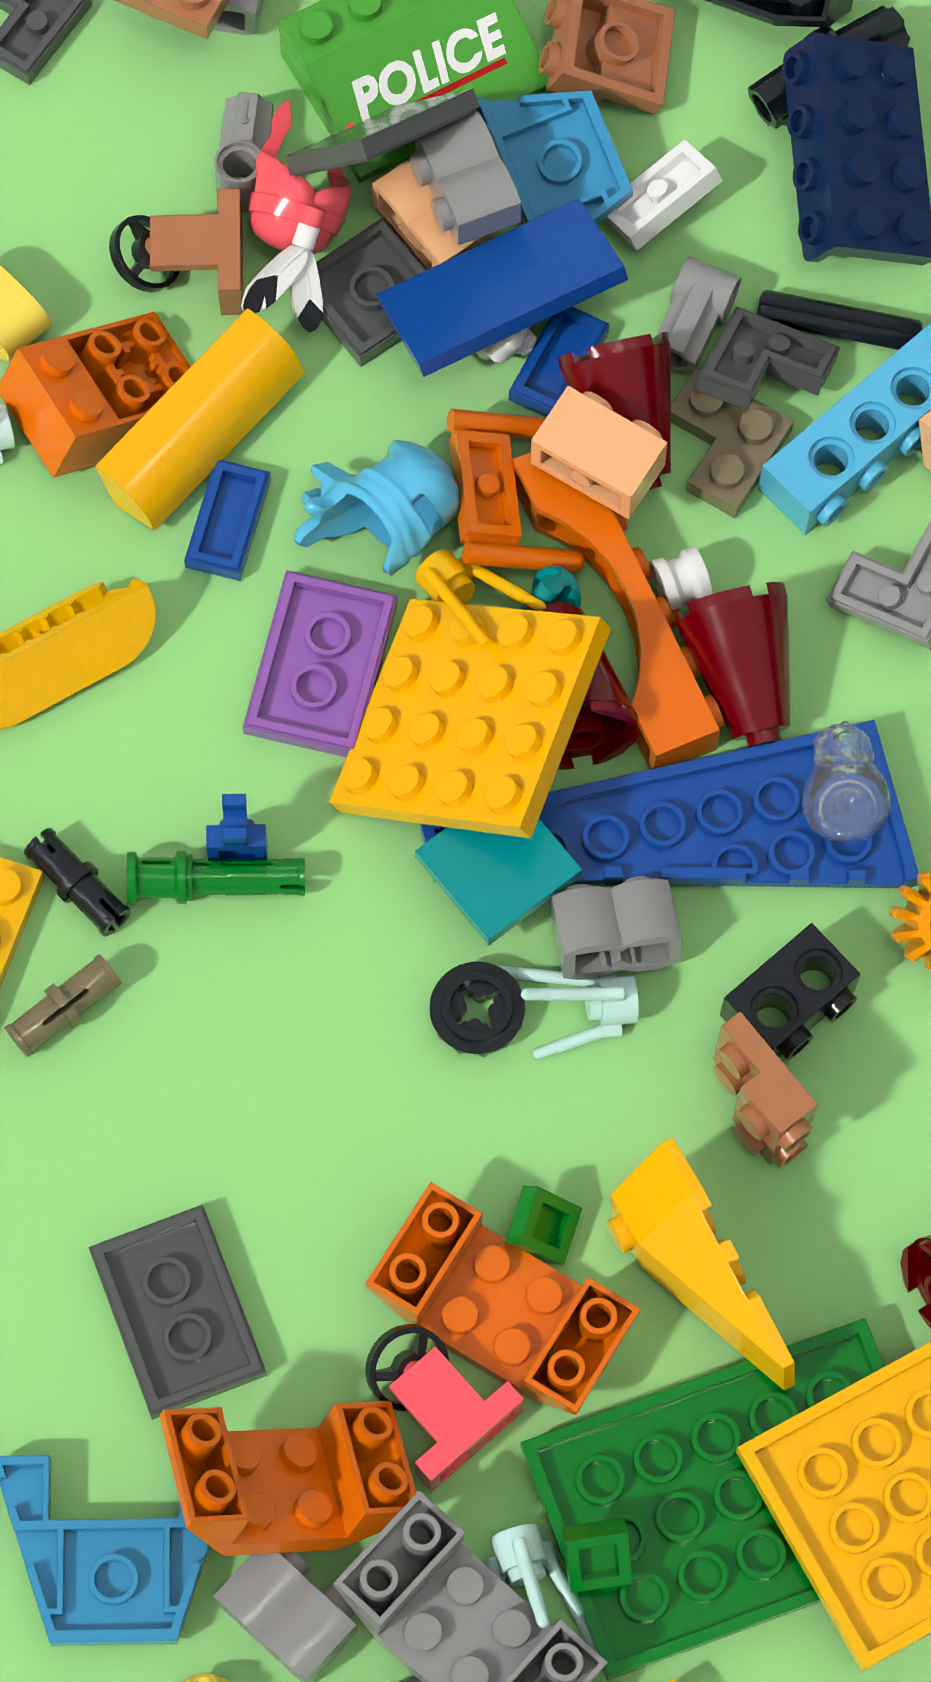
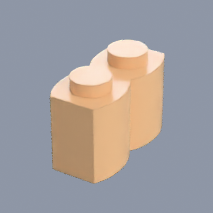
(410, 215)

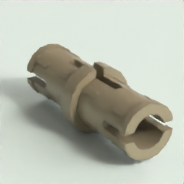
(94, 979)

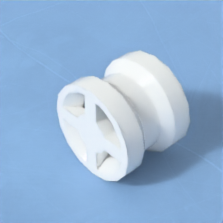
(680, 578)

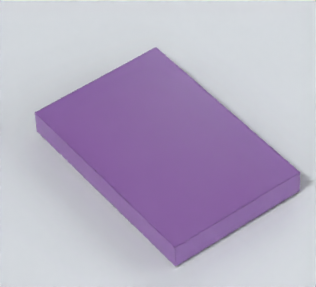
(320, 663)

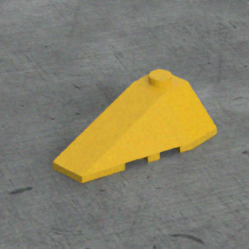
(668, 1228)

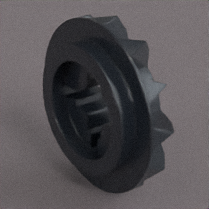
(481, 982)

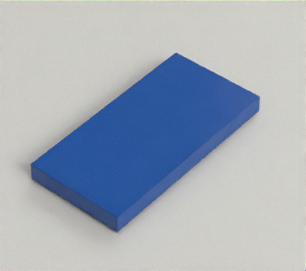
(502, 287)

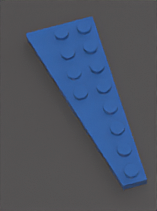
(722, 825)

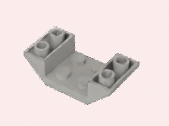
(451, 1612)

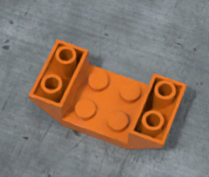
(500, 1303)
(288, 1485)

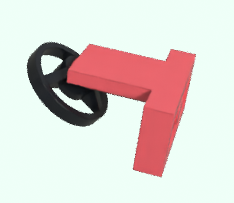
(440, 1402)

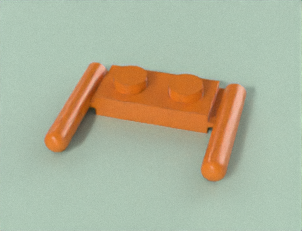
(488, 492)

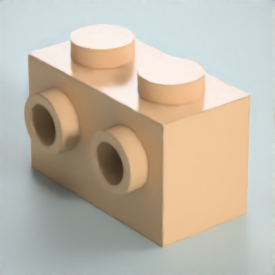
(599, 451)

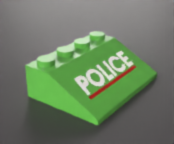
(389, 53)

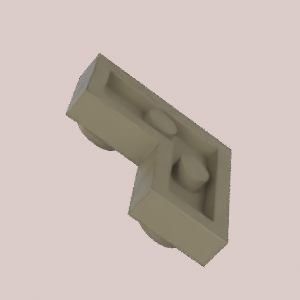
(738, 441)

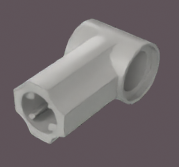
(243, 135)
(698, 302)

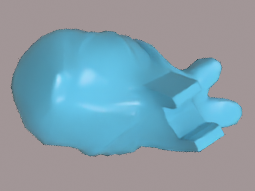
(397, 500)

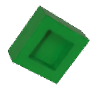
(543, 1225)
(597, 1555)

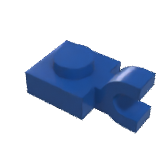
(236, 834)

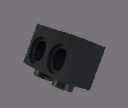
(780, 987)

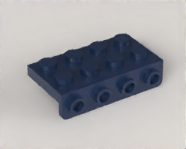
(857, 150)

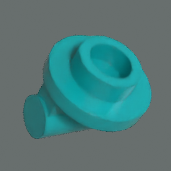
(555, 584)

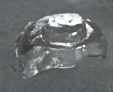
(845, 790)

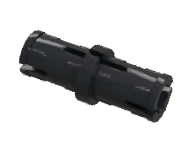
(77, 882)

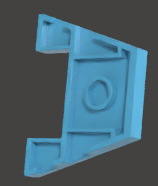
(557, 152)
(100, 1576)

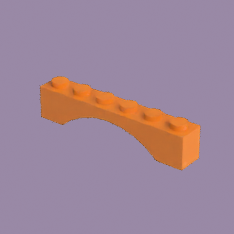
(671, 710)

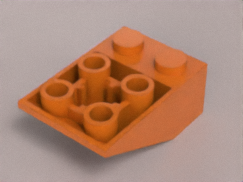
(90, 388)

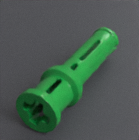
(187, 877)

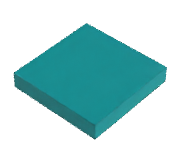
(497, 876)

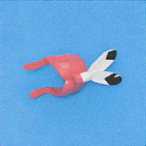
(297, 222)

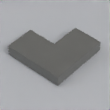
(35, 33)
(761, 347)

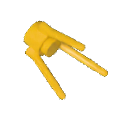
(451, 582)

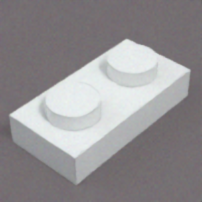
(664, 194)

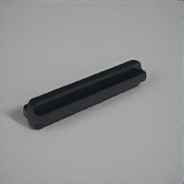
(838, 320)

